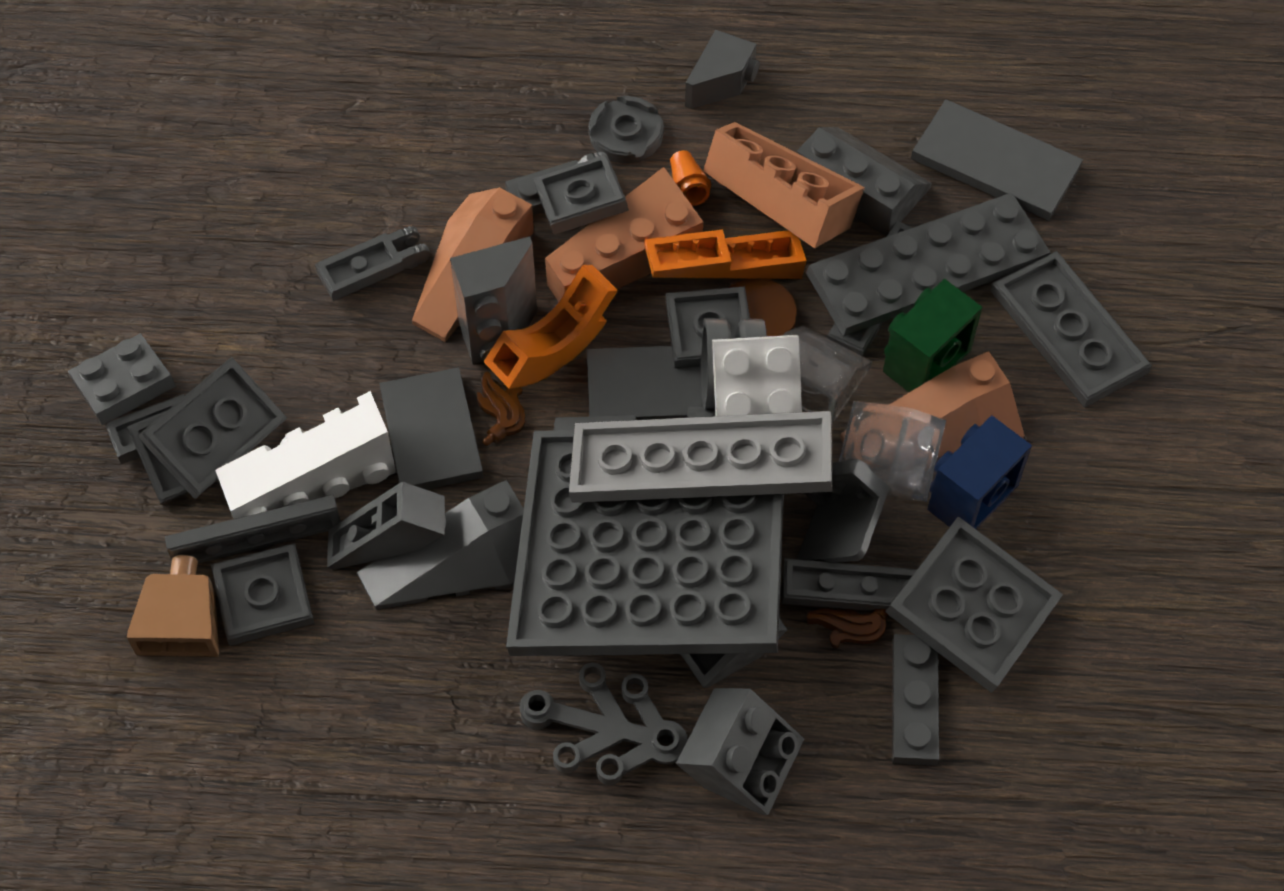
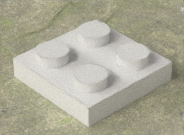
(757, 375)

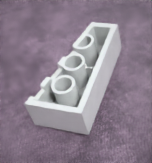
(311, 464)

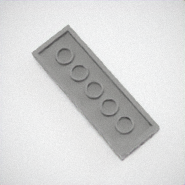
(702, 457)

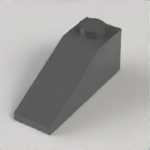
(389, 526)

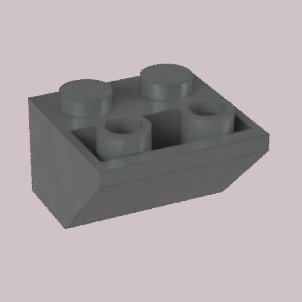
(740, 749)

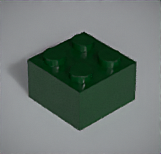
(931, 335)

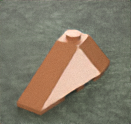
(965, 397)

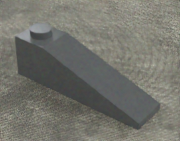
(472, 555)

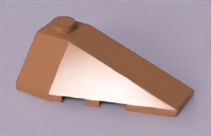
(478, 223)

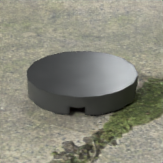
(626, 129)

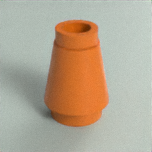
(690, 177)

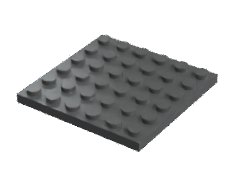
(642, 571)

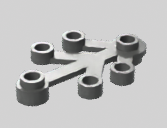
(609, 727)

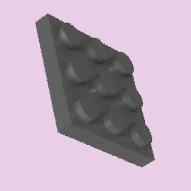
(974, 604)

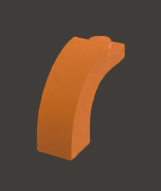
(545, 347)

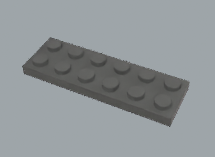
(891, 273)

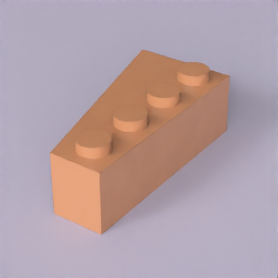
(783, 184)
(617, 242)

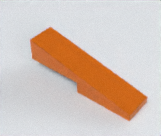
(714, 256)

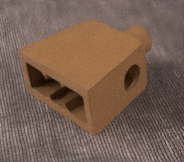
(176, 613)

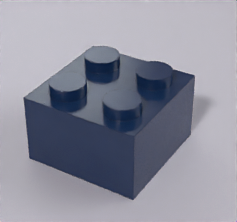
(978, 473)

